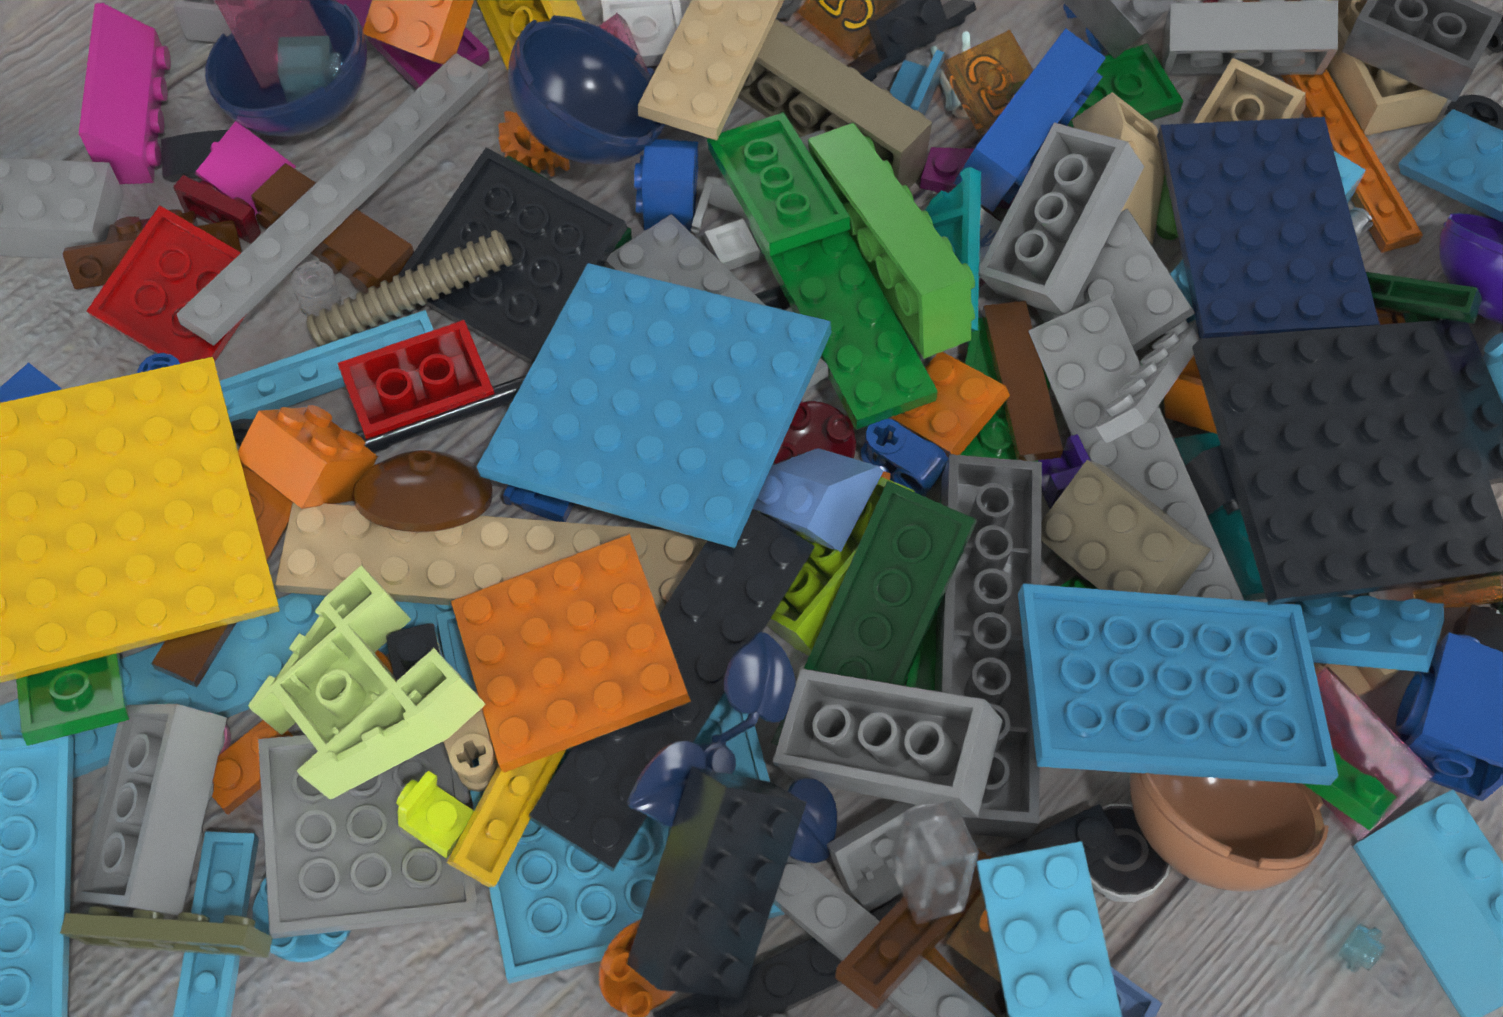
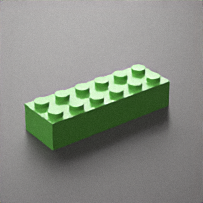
(898, 242)

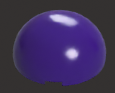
(1474, 258)

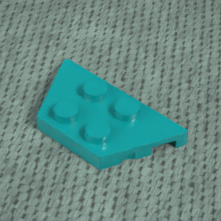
(958, 219)

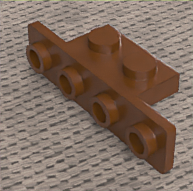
(95, 262)

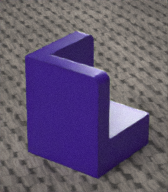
(1059, 472)

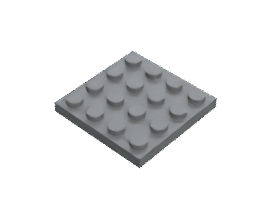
(346, 857)

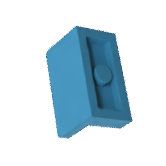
(917, 83)

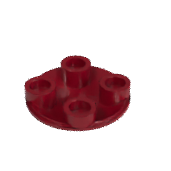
(816, 427)

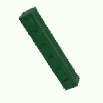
(1424, 297)

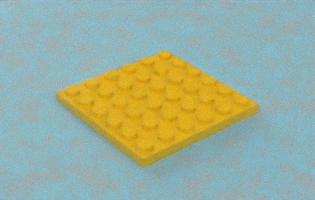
(123, 519)

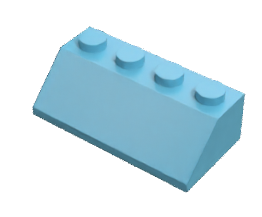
(1447, 897)

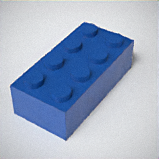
(1047, 97)

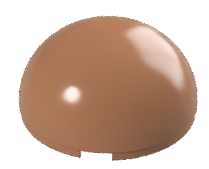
(1229, 829)

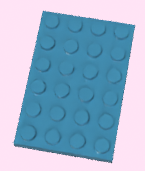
(1173, 686)

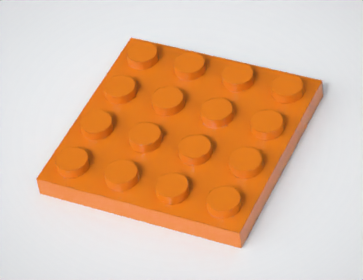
(568, 653)

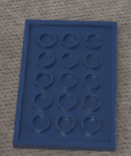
(1264, 227)

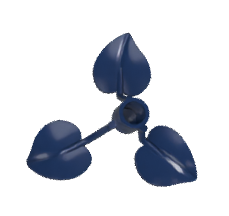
(757, 684)

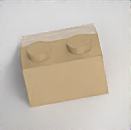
(1250, 95)

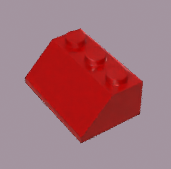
(415, 379)

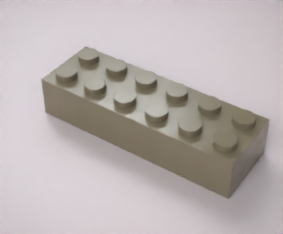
(826, 94)

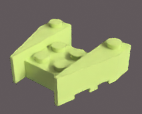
(351, 701)

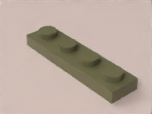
(152, 932)

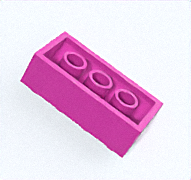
(124, 95)

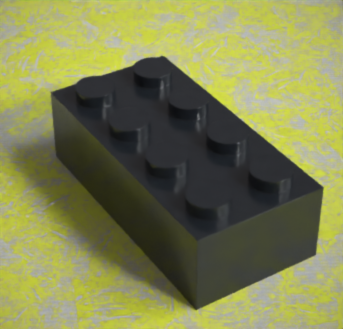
(715, 884)

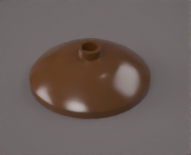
(422, 492)

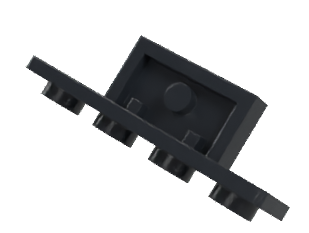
(904, 28)

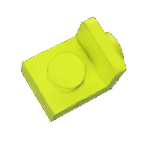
(432, 814)

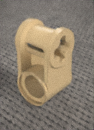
(467, 744)

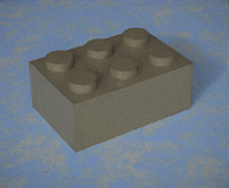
(1119, 535)

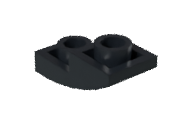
(186, 153)

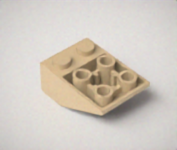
(1120, 121)

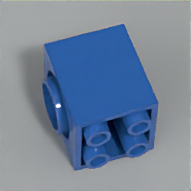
(1456, 716)

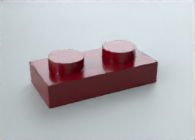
(216, 207)

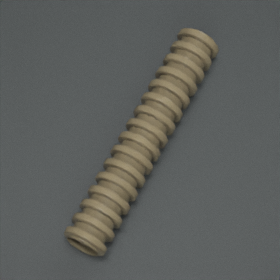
(410, 289)

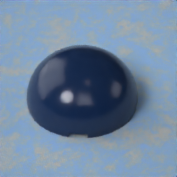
(580, 91)
(267, 110)

